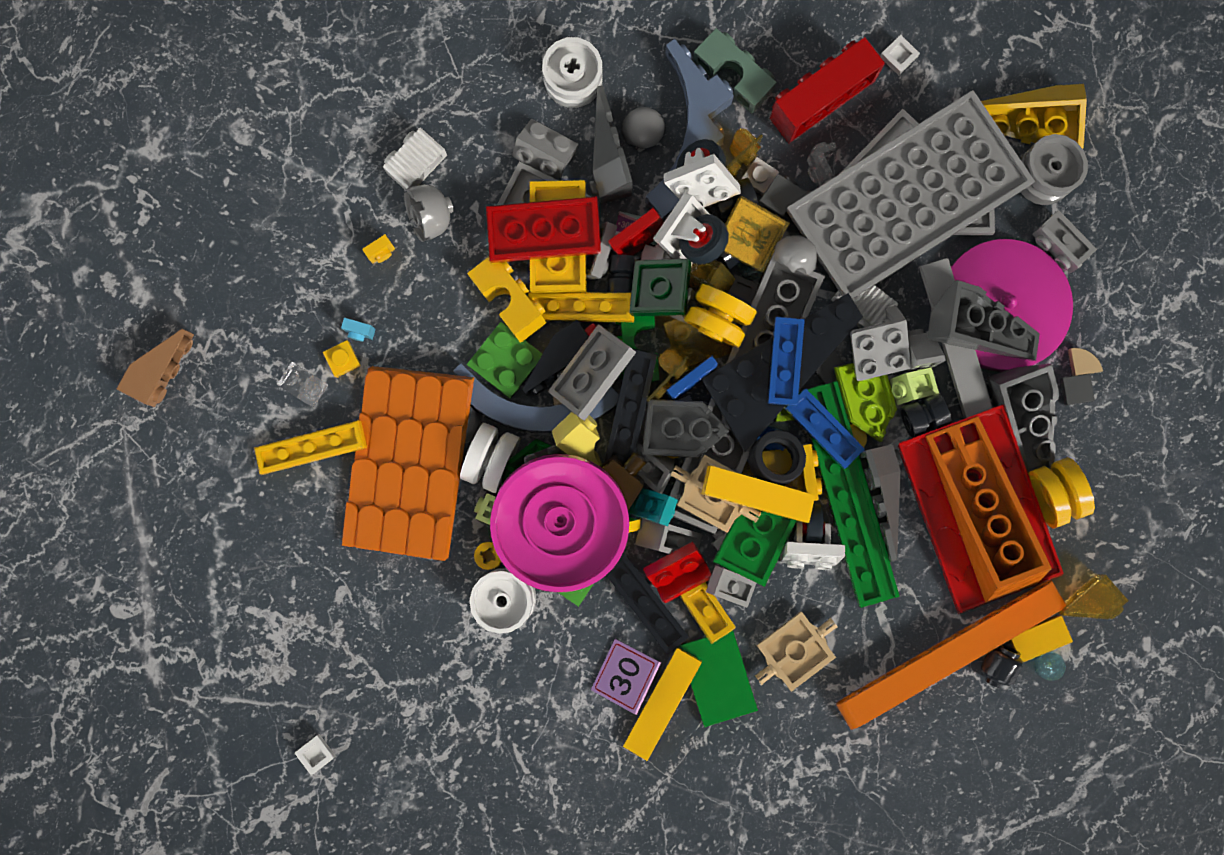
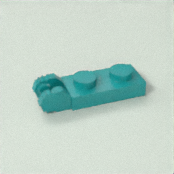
(654, 507)

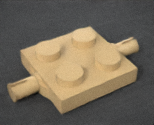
(710, 509)
(796, 651)

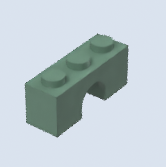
(721, 53)

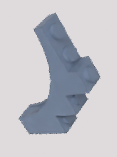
(703, 102)

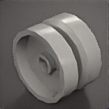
(1057, 168)

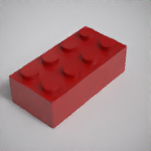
(826, 89)

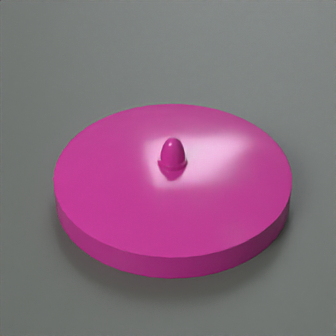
(1027, 285)
(559, 523)

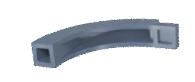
(527, 417)

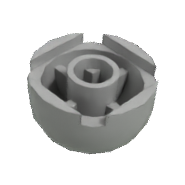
(429, 210)

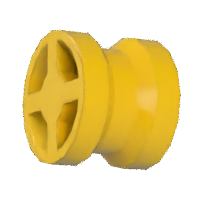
(491, 558)

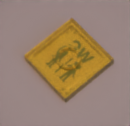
(753, 234)

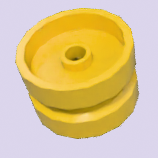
(721, 312)
(1062, 492)

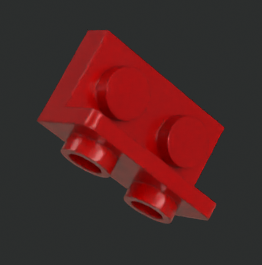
(678, 572)

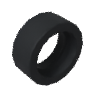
(792, 445)

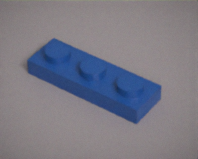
(786, 361)
(825, 429)

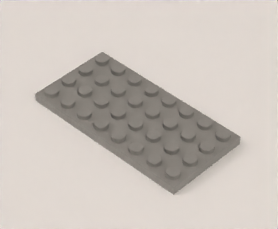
(910, 195)

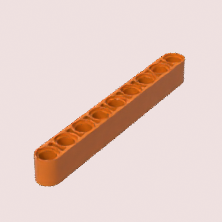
(950, 654)

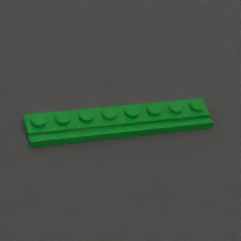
(854, 513)

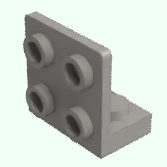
(881, 347)

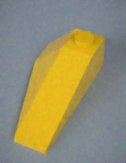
(1041, 113)

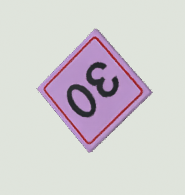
(625, 676)

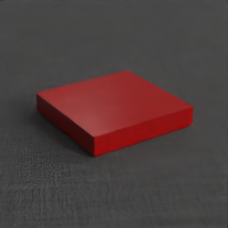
(637, 235)

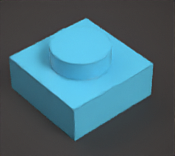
(357, 330)

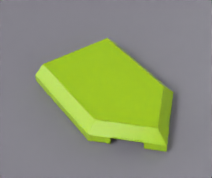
(867, 402)

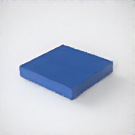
(691, 379)

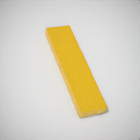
(584, 306)
(310, 447)
(758, 494)
(662, 703)

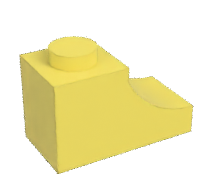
(577, 437)

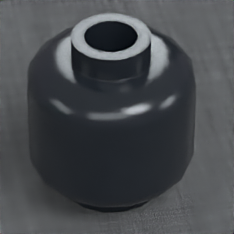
(1002, 666)

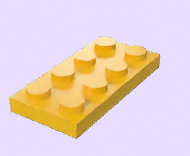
(557, 273)

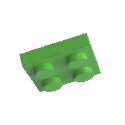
(505, 360)

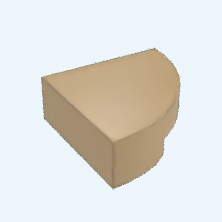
(1083, 362)

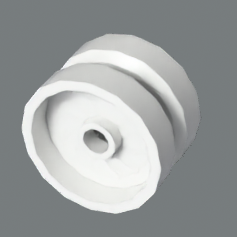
(570, 56)
(487, 457)
(487, 607)

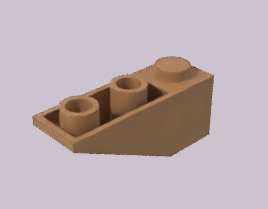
(150, 374)

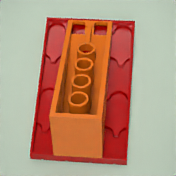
(980, 509)

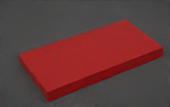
(543, 229)

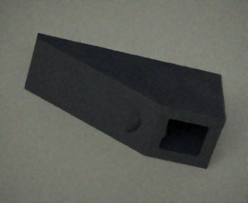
(556, 357)

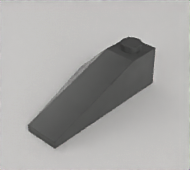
(610, 167)
(976, 322)
(1030, 403)
(883, 481)

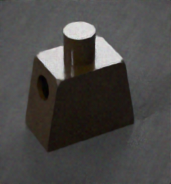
(626, 475)

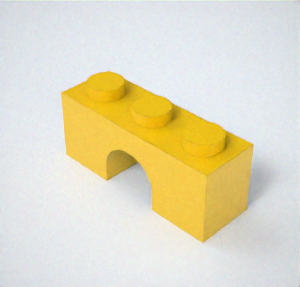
(521, 315)

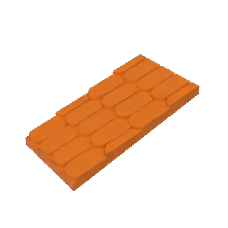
(412, 463)

